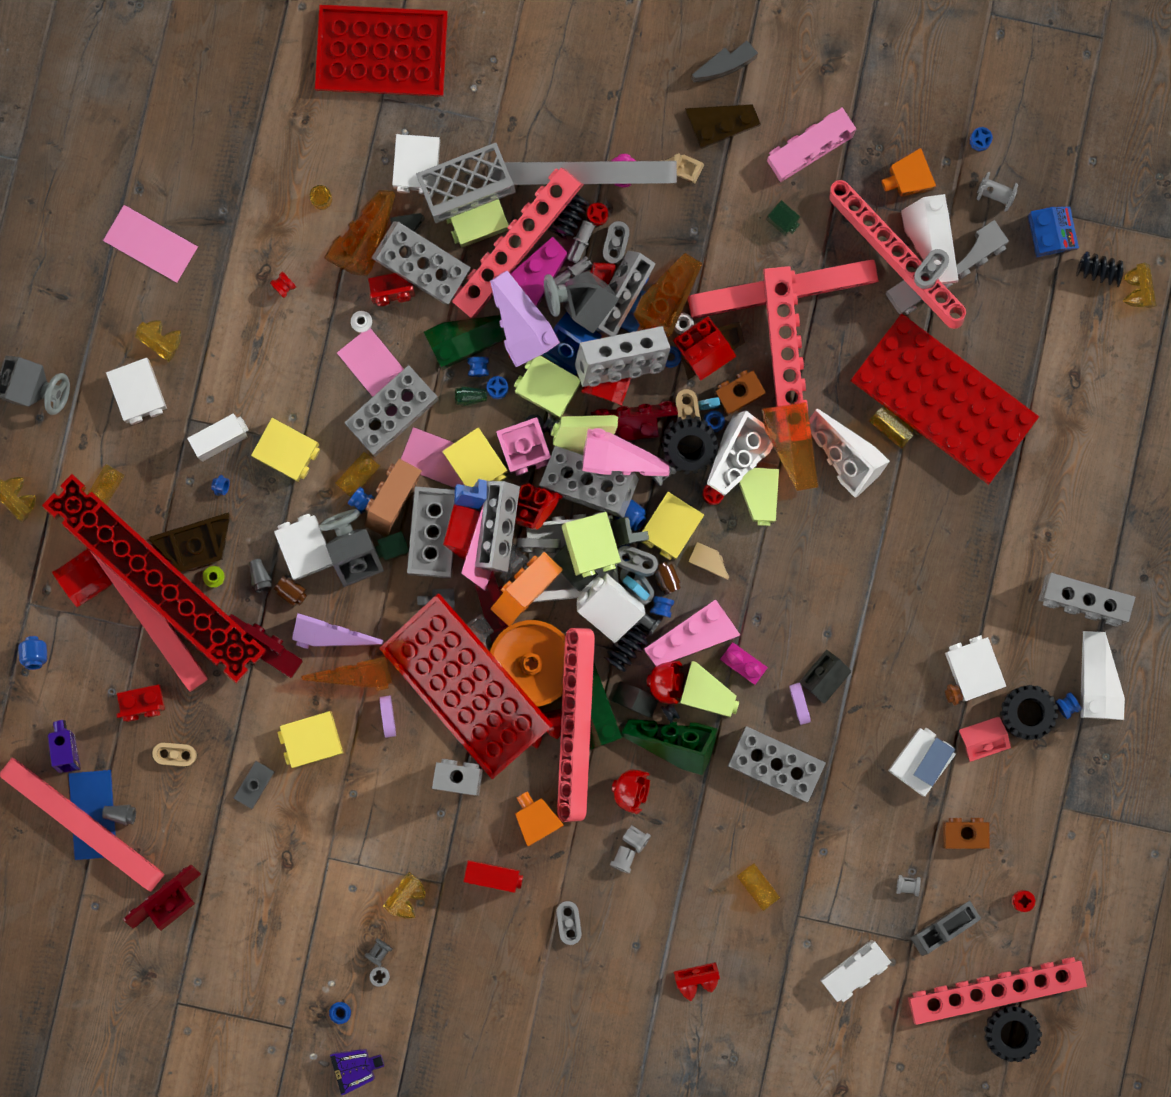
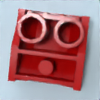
(609, 390)
(535, 506)
(82, 578)

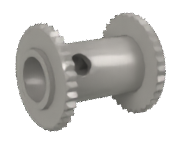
(999, 193)

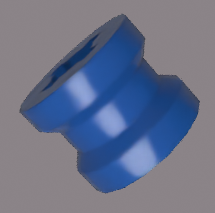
(982, 135)
(478, 366)
(500, 386)
(360, 500)
(662, 606)
(1068, 705)

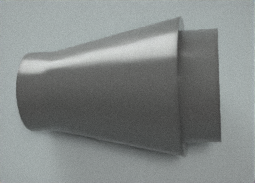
(259, 577)
(121, 814)

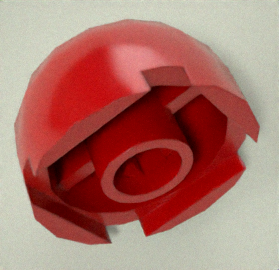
(666, 682)
(631, 790)

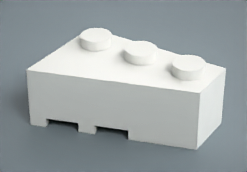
(856, 971)

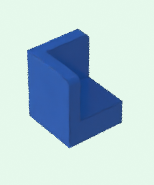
(471, 496)

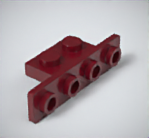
(639, 421)
(487, 600)
(275, 654)
(167, 902)

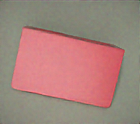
(985, 738)

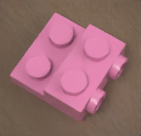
(524, 446)

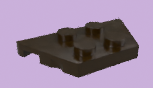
(194, 543)

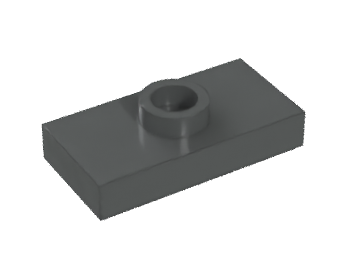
(254, 785)

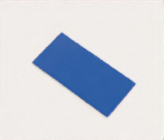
(91, 793)

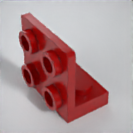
(390, 288)
(141, 701)

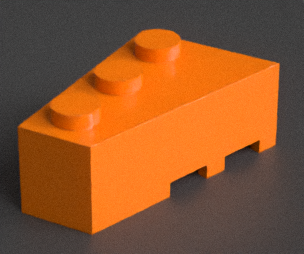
(526, 587)

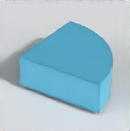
(712, 403)
(633, 585)

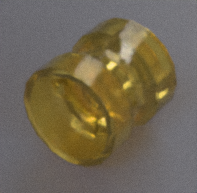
(317, 196)

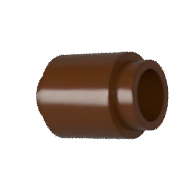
(667, 578)
(290, 591)

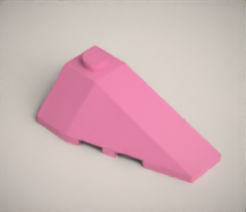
(610, 453)

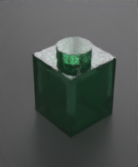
(784, 218)
(392, 547)

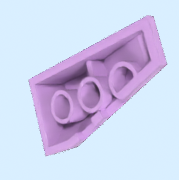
(524, 326)
(322, 634)

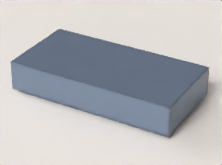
(934, 762)

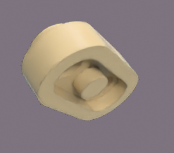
(690, 409)
(174, 754)

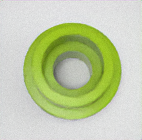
(220, 576)

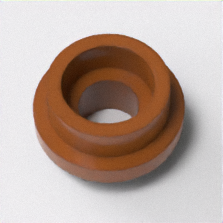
(953, 694)

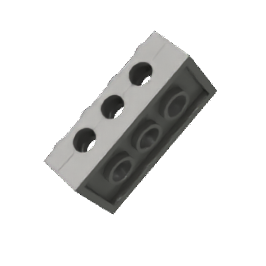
(434, 257)
(622, 356)
(390, 396)
(593, 495)
(420, 542)
(1120, 603)
(790, 758)
(444, 778)

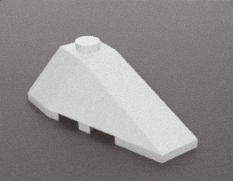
(930, 229)
(739, 451)
(851, 455)
(1100, 683)

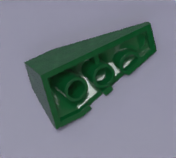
(464, 338)
(603, 723)
(678, 744)

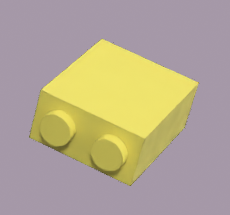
(286, 450)
(475, 459)
(672, 526)
(310, 740)

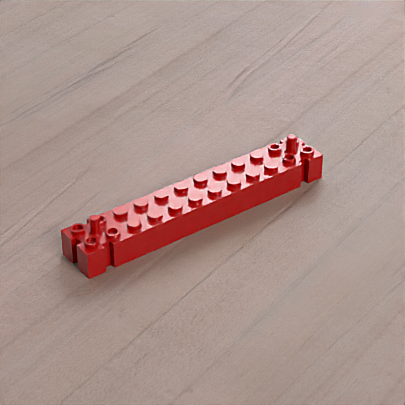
(153, 578)

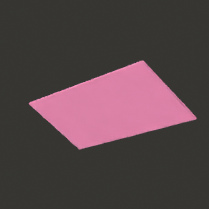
(150, 243)
(372, 364)
(426, 454)
(475, 574)

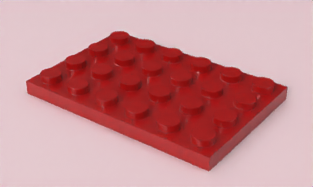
(381, 50)

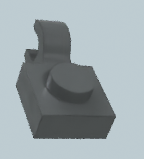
(447, 594)

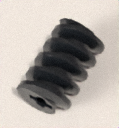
(568, 216)
(1101, 268)
(627, 648)

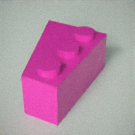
(531, 272)

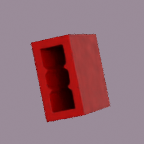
(493, 876)

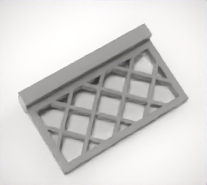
(472, 199)

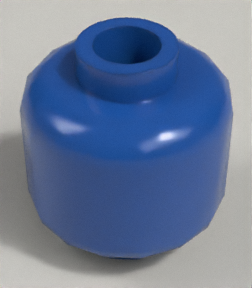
(636, 515)
(32, 653)

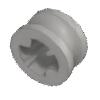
(374, 972)

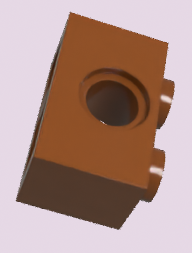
(731, 402)
(979, 839)

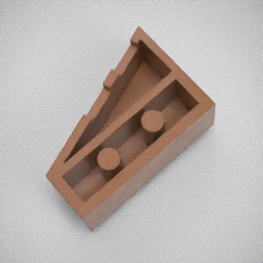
(391, 497)

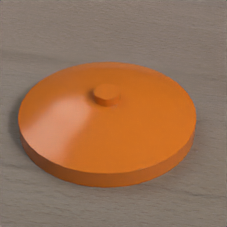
(533, 658)

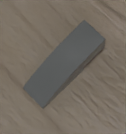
(726, 63)
(945, 928)

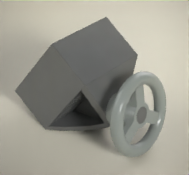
(584, 298)
(26, 383)
(351, 550)

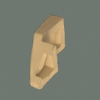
(687, 167)
(709, 560)

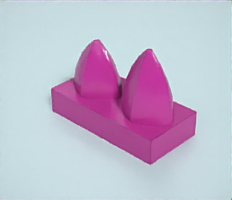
(743, 663)

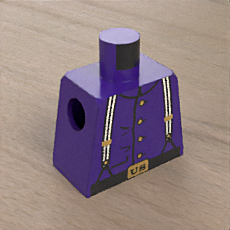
(63, 757)
(354, 1068)

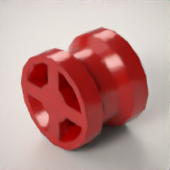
(599, 211)
(283, 284)
(708, 490)
(1019, 901)

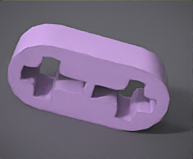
(799, 703)
(387, 716)

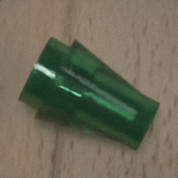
(467, 396)

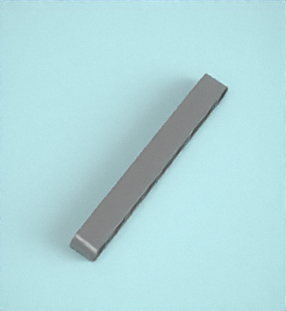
(592, 172)

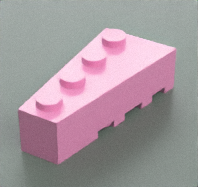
(811, 145)
(699, 632)

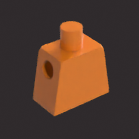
(910, 175)
(536, 819)

